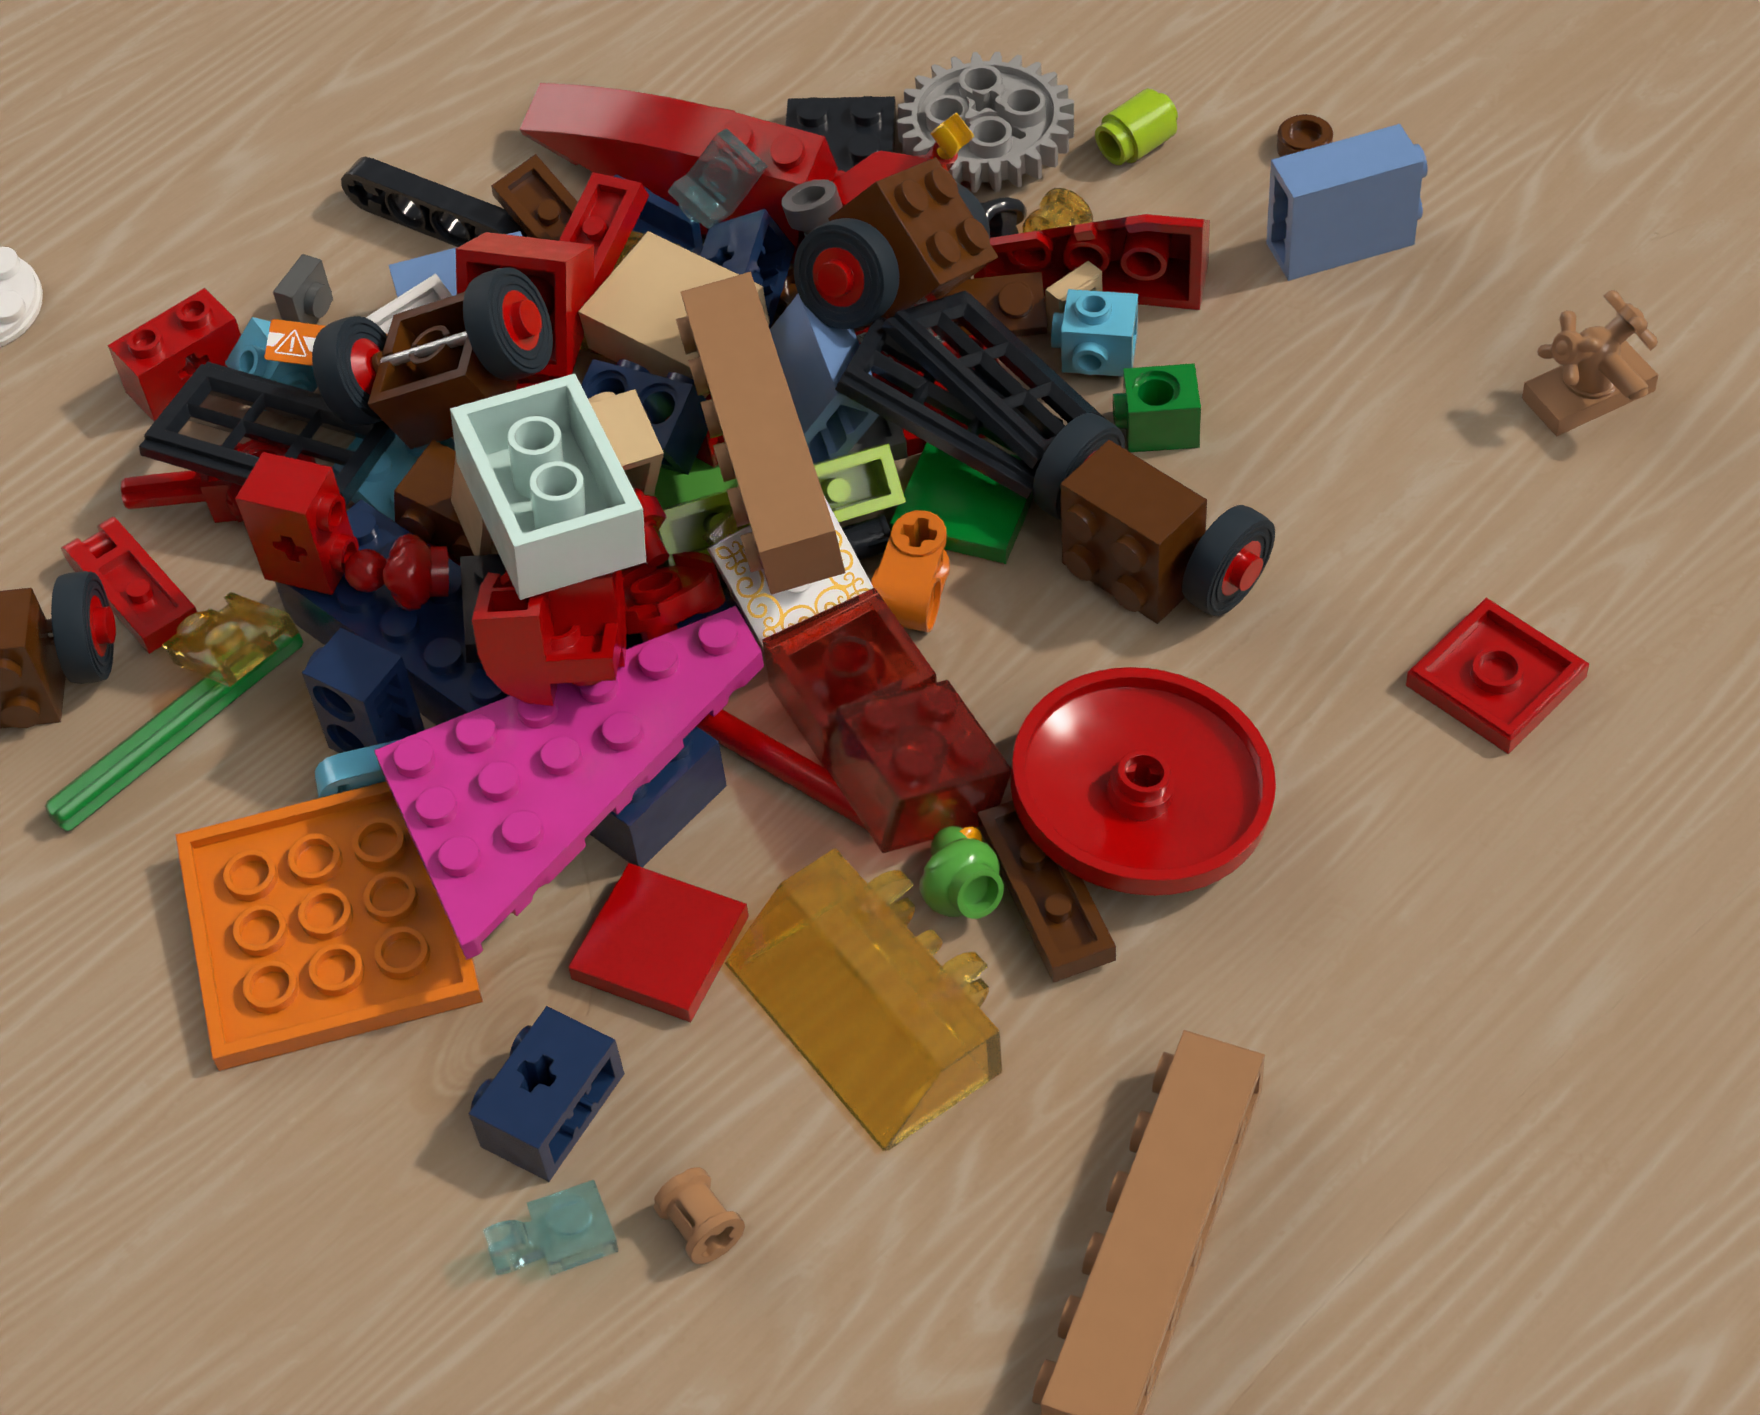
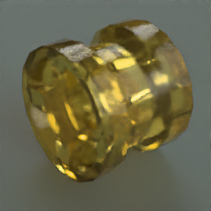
(1058, 209)

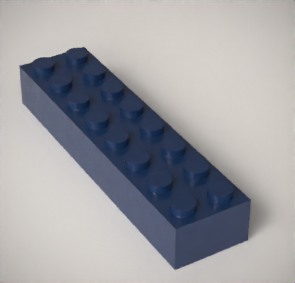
(448, 687)

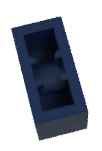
(755, 246)
(546, 1093)

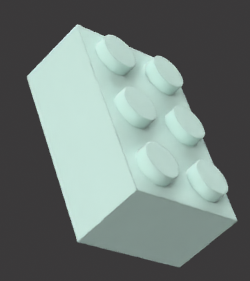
(548, 486)

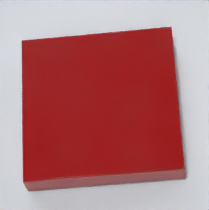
(1497, 675)
(659, 942)

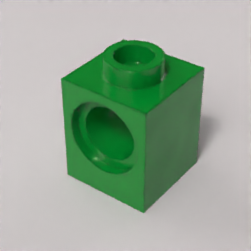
(1159, 408)

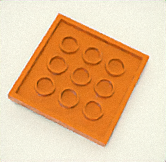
(316, 927)

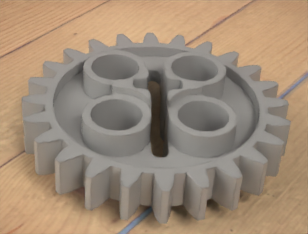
(1011, 110)

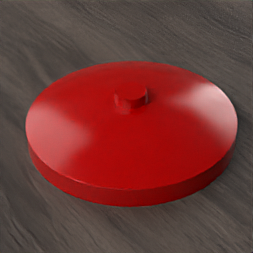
(1142, 781)

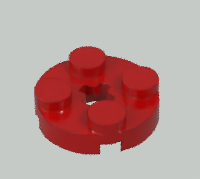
(671, 594)

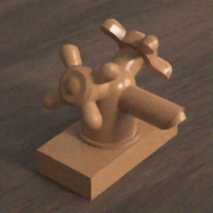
(1595, 371)

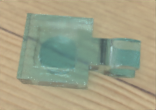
(563, 1229)

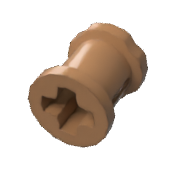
(698, 1215)

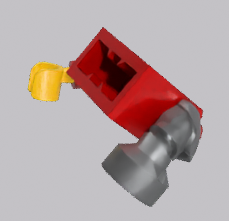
(816, 200)

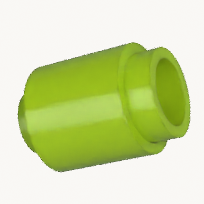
(1137, 127)

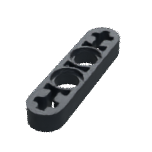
(423, 203)

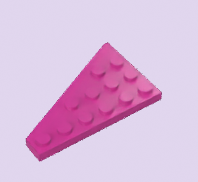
(519, 786)

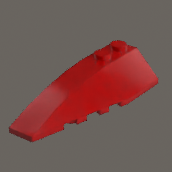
(663, 137)

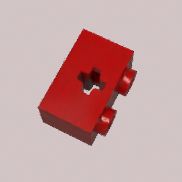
(169, 348)
(297, 522)

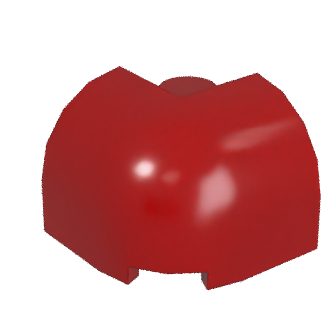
(550, 637)

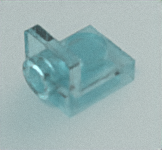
(718, 180)

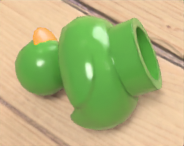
(961, 874)

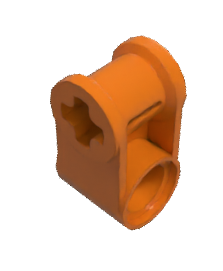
(914, 569)

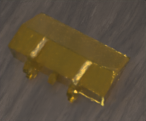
(868, 997)

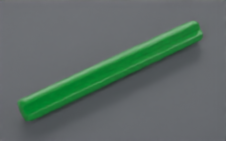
(156, 740)

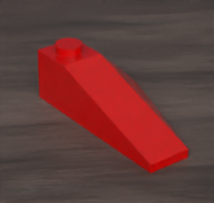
(1139, 254)

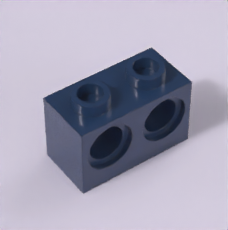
(660, 397)
(360, 693)

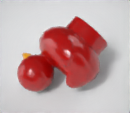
(410, 573)

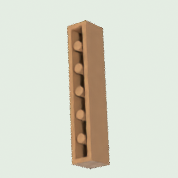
(761, 433)
(1156, 1232)

